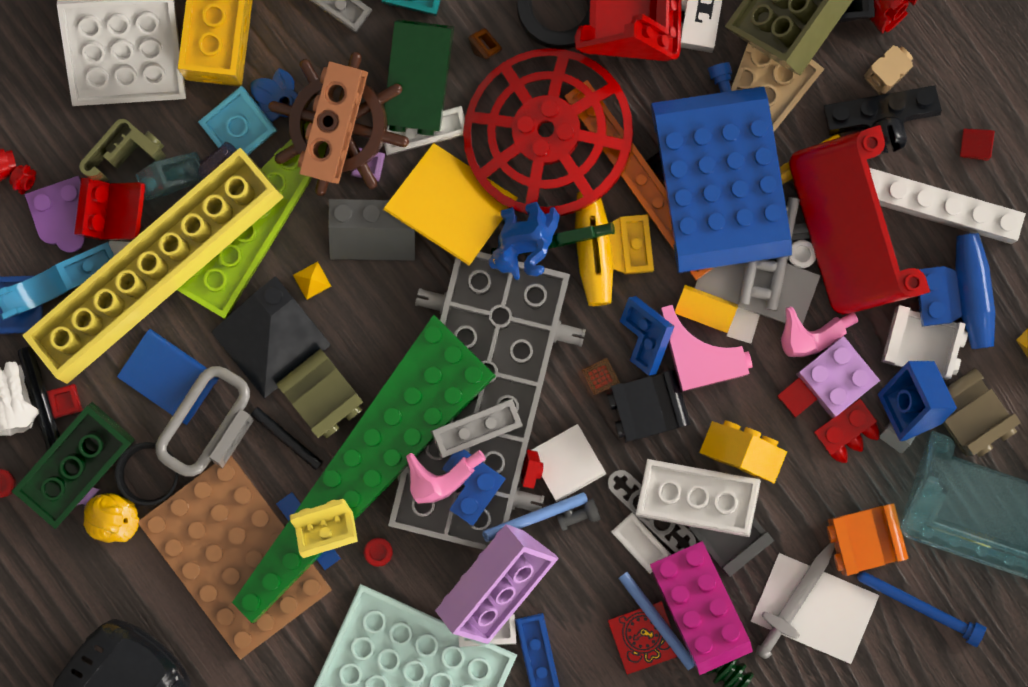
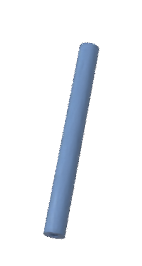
(538, 515)
(657, 620)

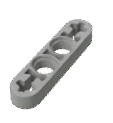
(682, 532)

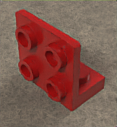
(109, 210)

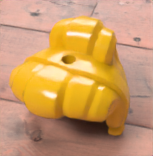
(110, 518)

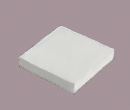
(568, 463)

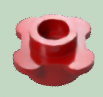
(22, 178)

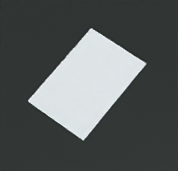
(831, 615)

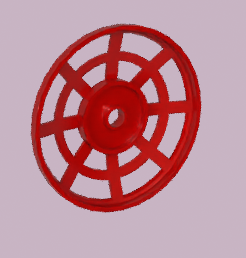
(564, 138)

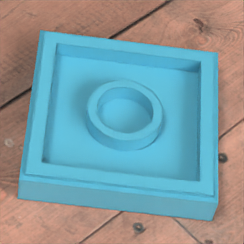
(238, 122)

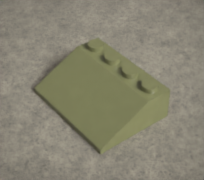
(787, 28)

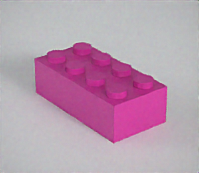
(701, 608)

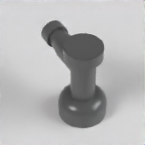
(571, 517)

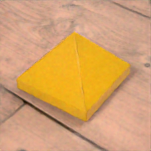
(312, 280)

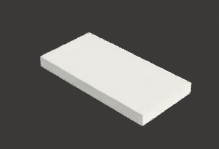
(698, 497)

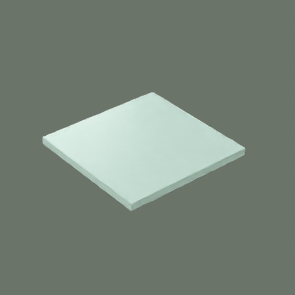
(403, 647)

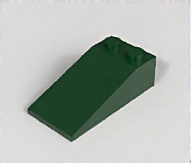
(73, 465)

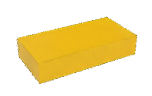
(706, 308)

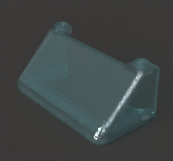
(968, 509)

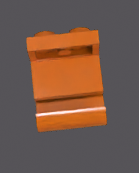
(867, 539)

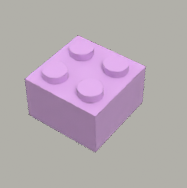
(838, 377)

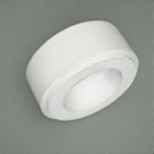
(802, 254)

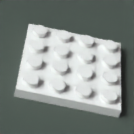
(121, 51)

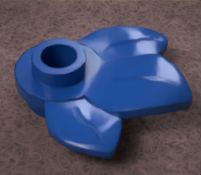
(270, 90)

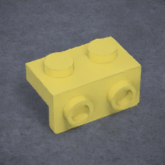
(324, 527)

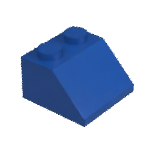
(916, 399)

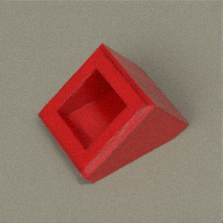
(977, 144)

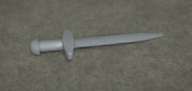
(781, 623)

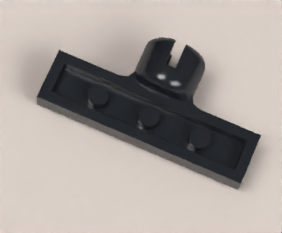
(885, 110)

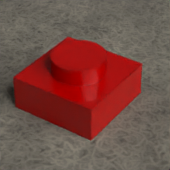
(531, 469)

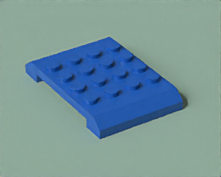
(722, 179)

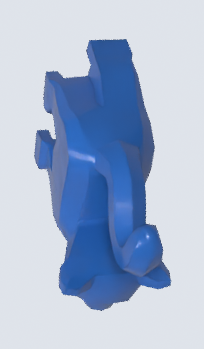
(524, 237)

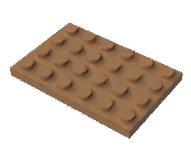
(214, 541)

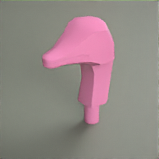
(800, 343)
(431, 488)

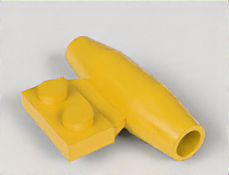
(625, 251)

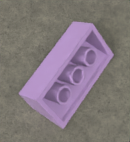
(495, 585)

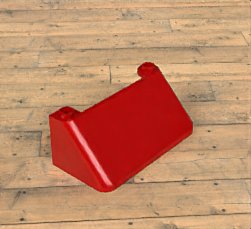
(632, 29)
(850, 225)

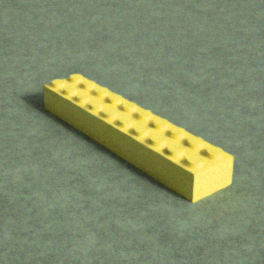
(152, 266)

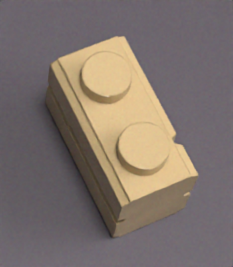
(889, 69)

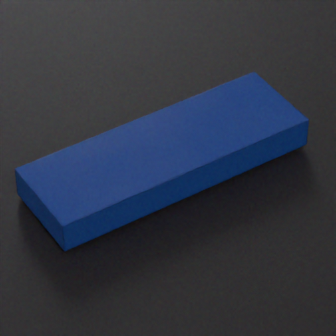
(537, 651)

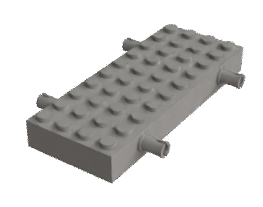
(512, 332)

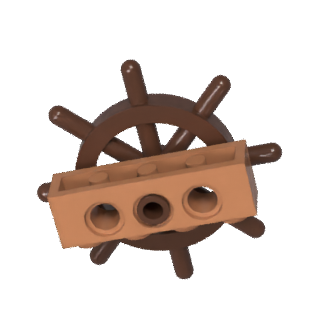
(335, 123)

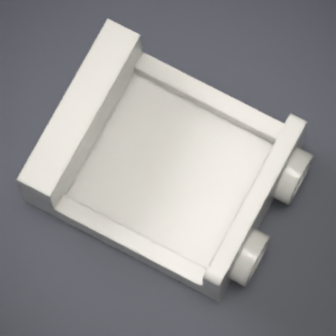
(912, 342)

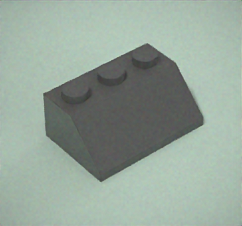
(368, 232)

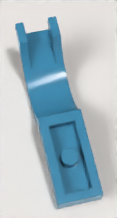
(53, 281)

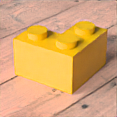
(744, 450)

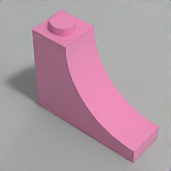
(701, 363)

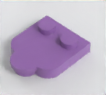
(56, 212)

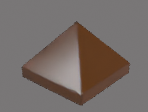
(484, 44)

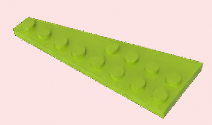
(227, 274)

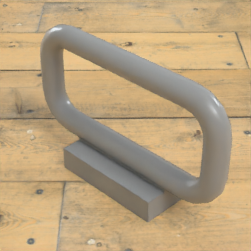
(227, 435)

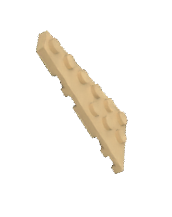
(781, 84)

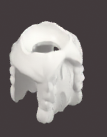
(15, 406)

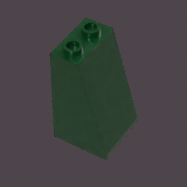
(421, 67)

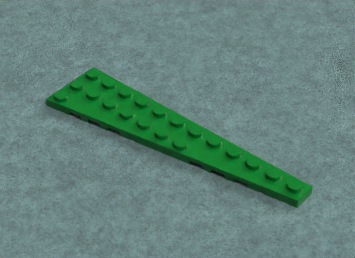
(421, 395)

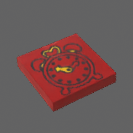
(639, 640)

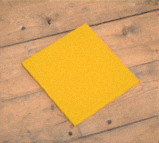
(448, 204)

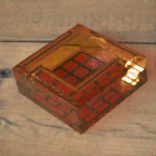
(600, 376)

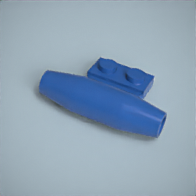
(962, 293)

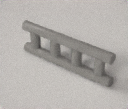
(777, 267)

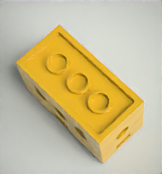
(215, 41)

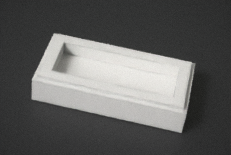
(639, 541)

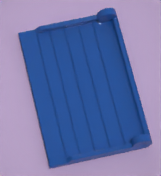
(164, 374)

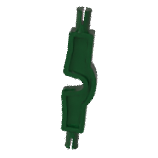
(578, 235)

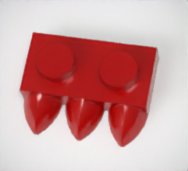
(847, 430)

